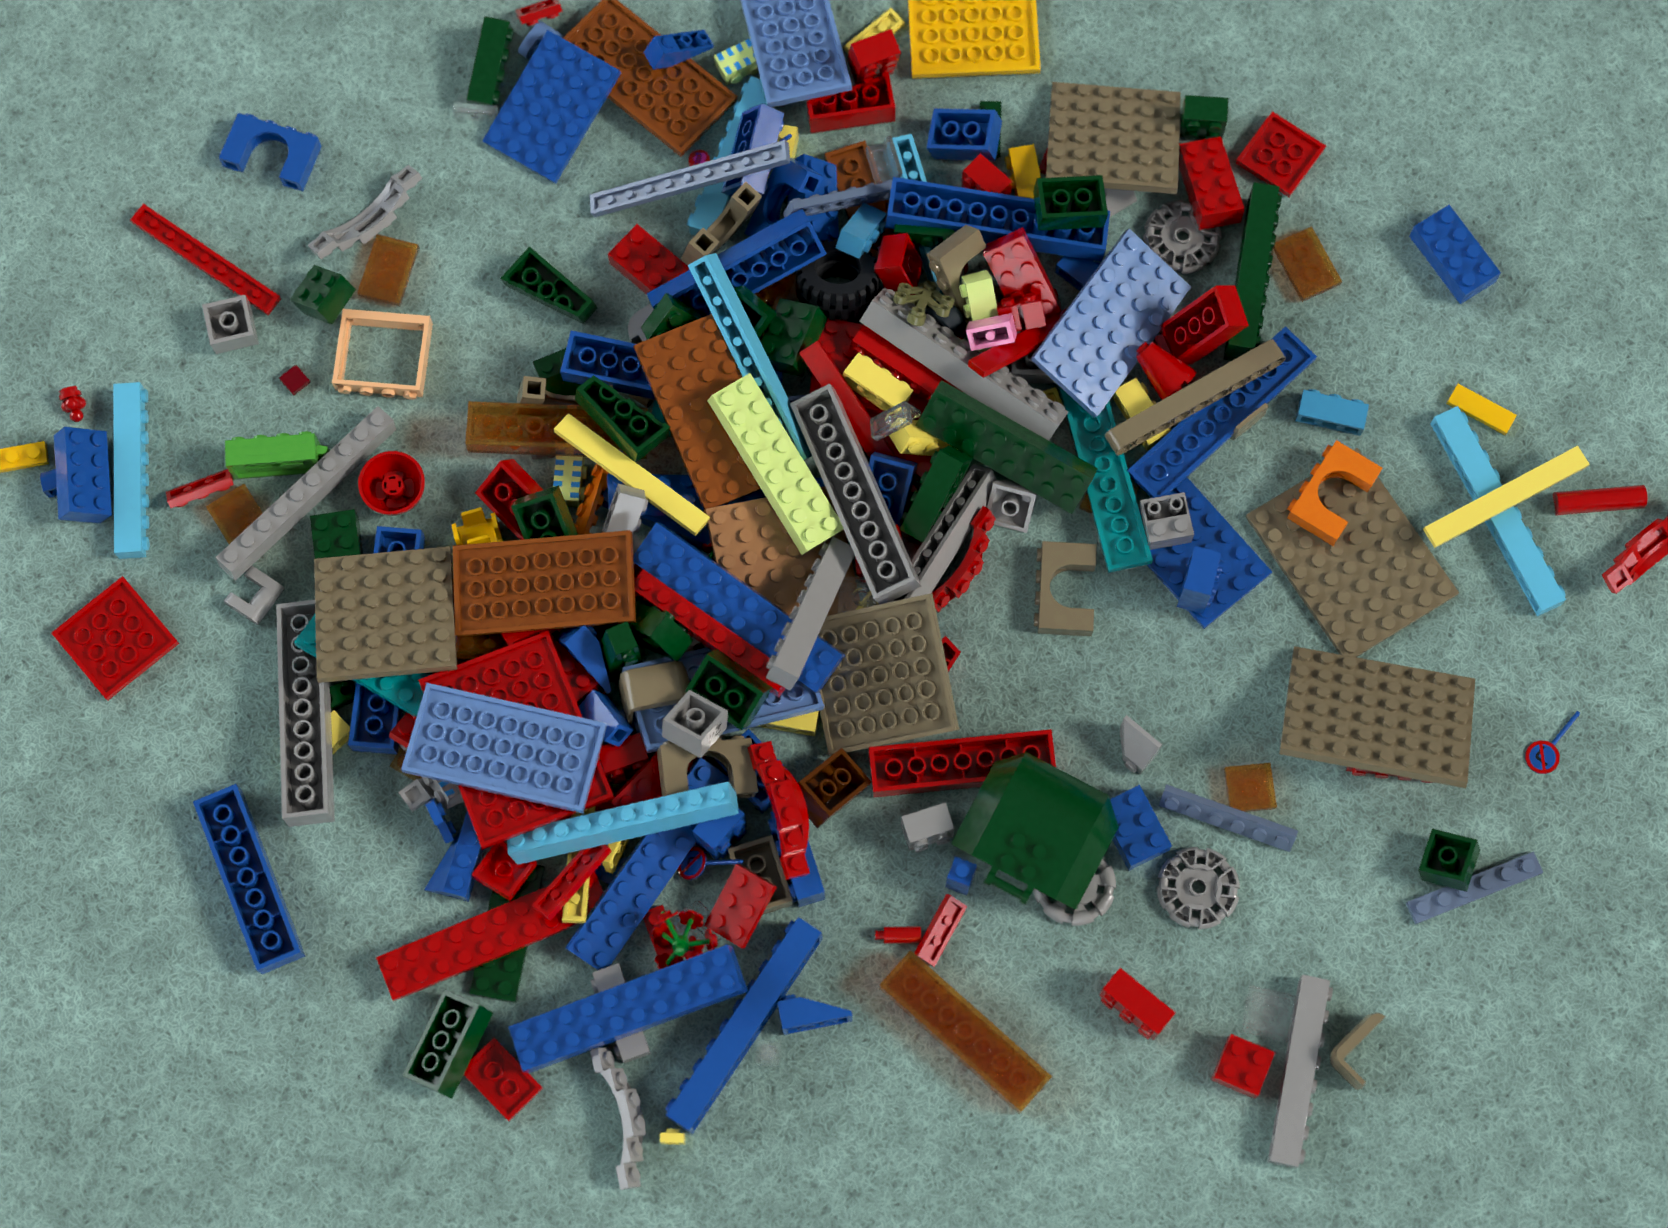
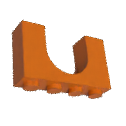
(1337, 463)

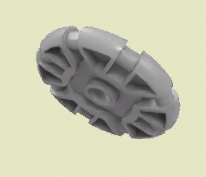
(1181, 248)
(1198, 901)
(1082, 916)

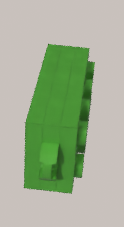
(273, 455)

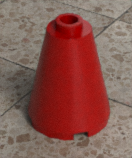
(1163, 369)

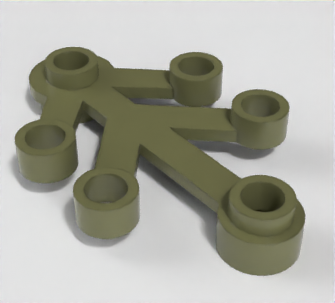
(927, 293)

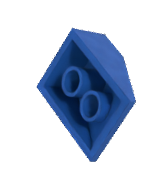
(586, 650)
(806, 1014)

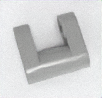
(263, 599)

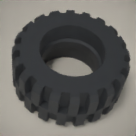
(838, 300)

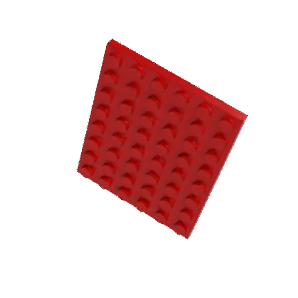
(530, 676)

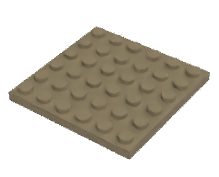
(1115, 134)
(384, 614)
(891, 676)

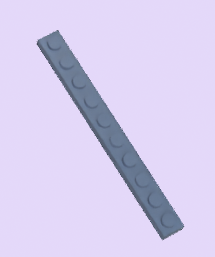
(690, 178)

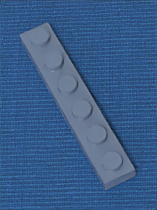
(839, 200)
(1228, 818)
(1479, 887)

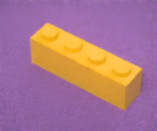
(1024, 169)

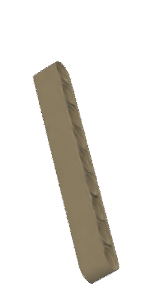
(1195, 397)

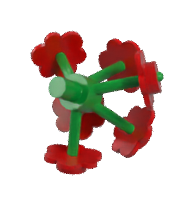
(681, 944)

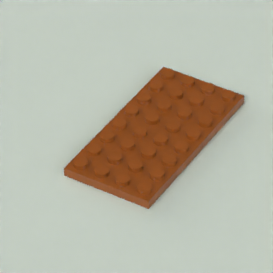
(669, 102)
(683, 374)
(544, 583)

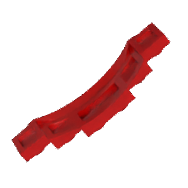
(1640, 555)
(971, 564)
(788, 808)

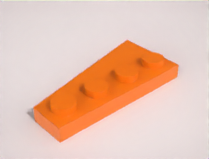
(592, 501)

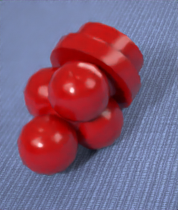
(72, 402)

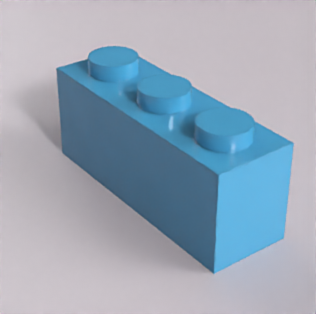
(861, 231)
(1332, 412)

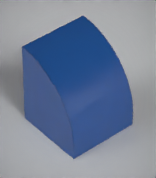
(48, 483)

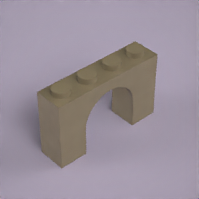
(729, 221)
(950, 258)
(533, 392)
(1052, 616)
(731, 753)

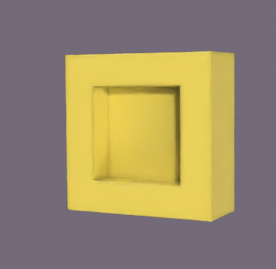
(673, 1137)

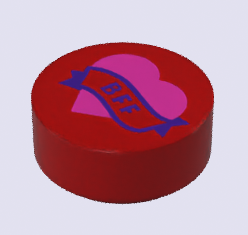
(698, 156)

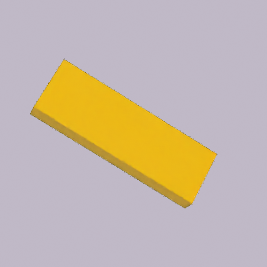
(1481, 409)

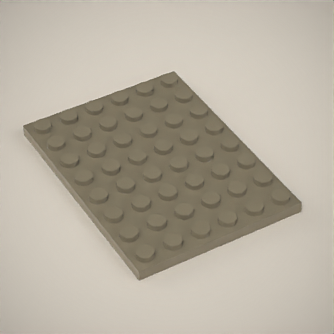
(1371, 578)
(1378, 717)

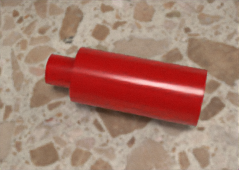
(899, 934)

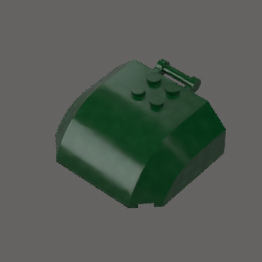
(1038, 829)

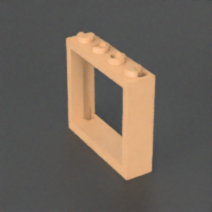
(384, 320)

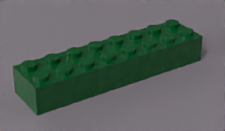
(1254, 265)
(1006, 447)

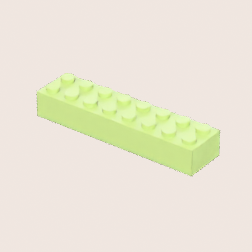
(775, 463)

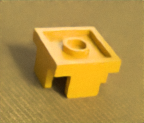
(477, 528)

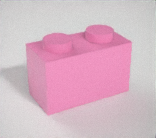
(991, 332)

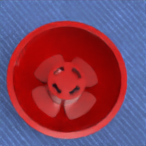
(383, 475)

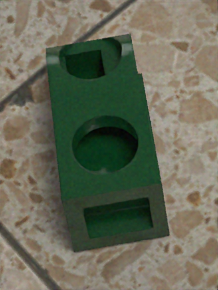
(342, 694)

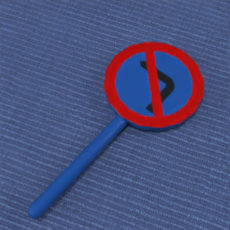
(1544, 756)
(696, 862)

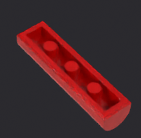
(1600, 500)

